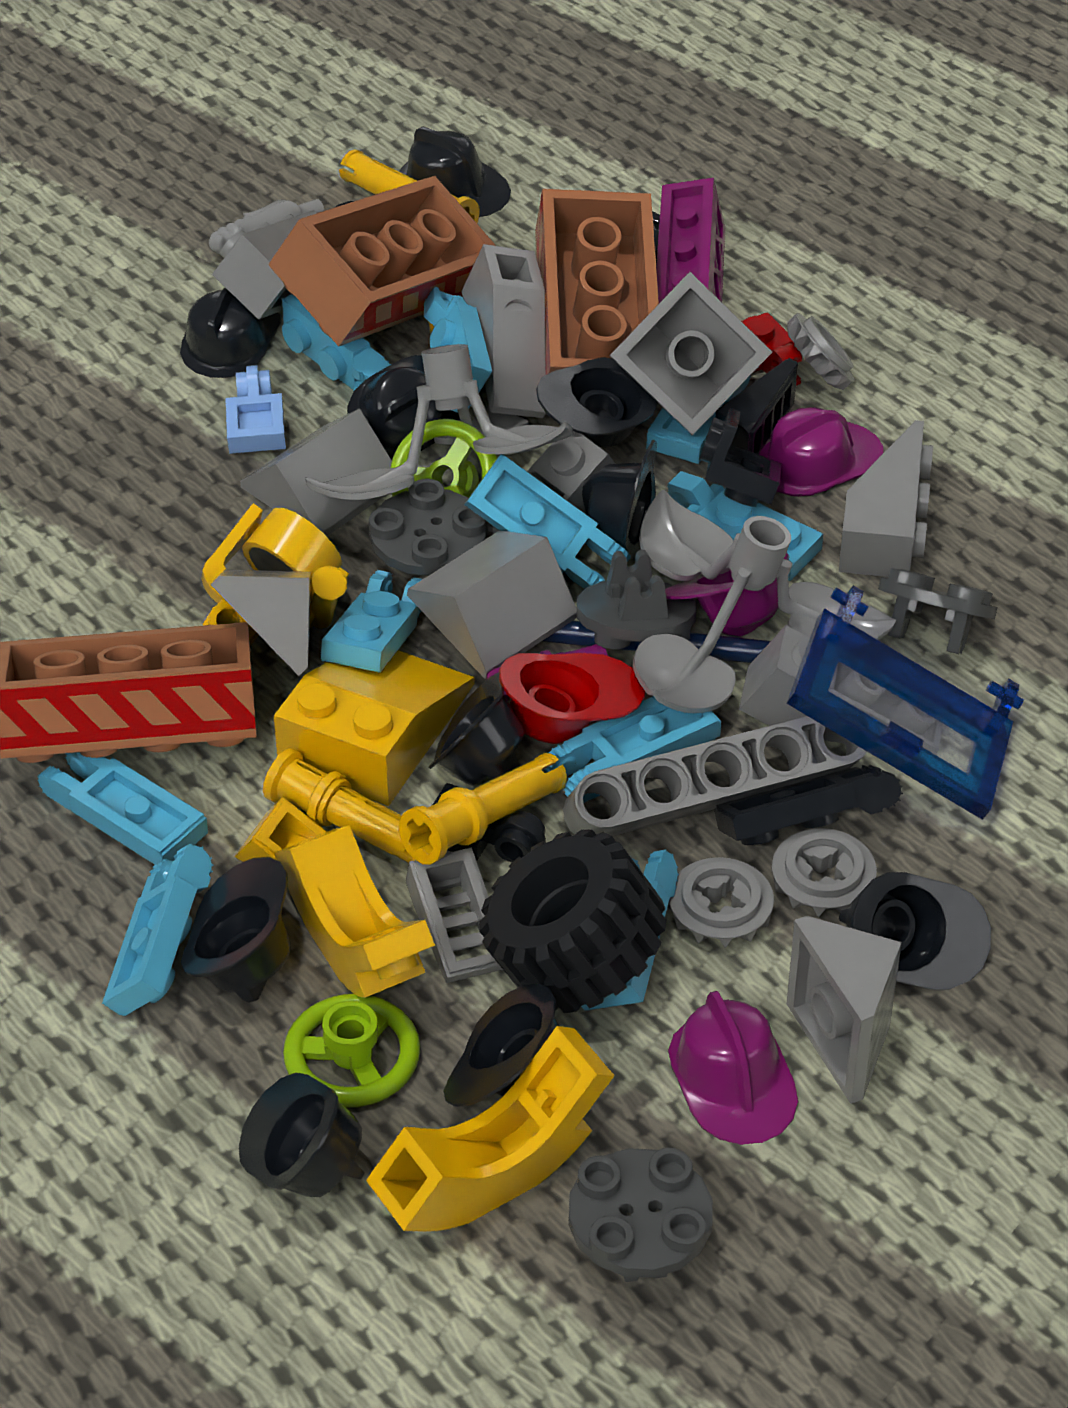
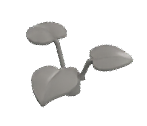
(452, 387)
(684, 547)

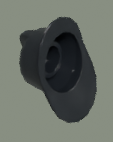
(458, 167)
(225, 336)
(596, 400)
(391, 402)
(620, 498)
(481, 736)
(938, 923)
(240, 929)
(502, 1045)
(300, 1138)

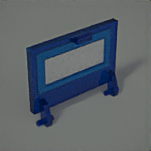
(903, 709)

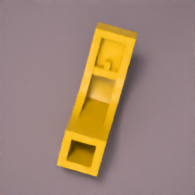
(348, 916)
(469, 1169)

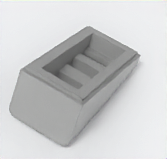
(453, 870)

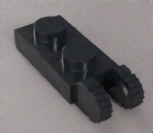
(809, 802)

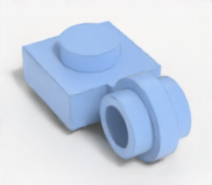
(255, 415)

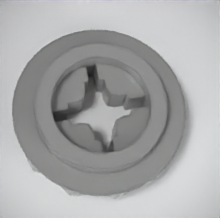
(821, 350)
(817, 851)
(709, 882)

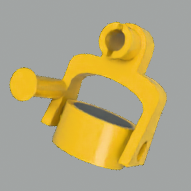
(279, 544)

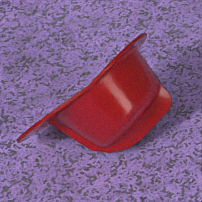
(566, 692)

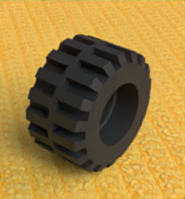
(573, 919)

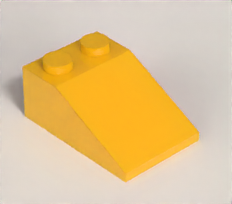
(370, 721)

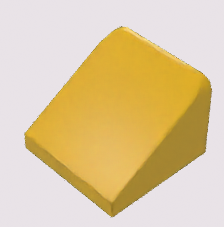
(277, 830)

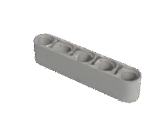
(686, 778)

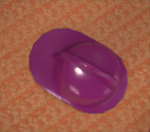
(819, 450)
(750, 610)
(733, 1072)

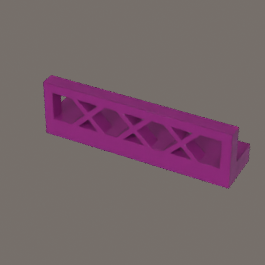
(690, 236)

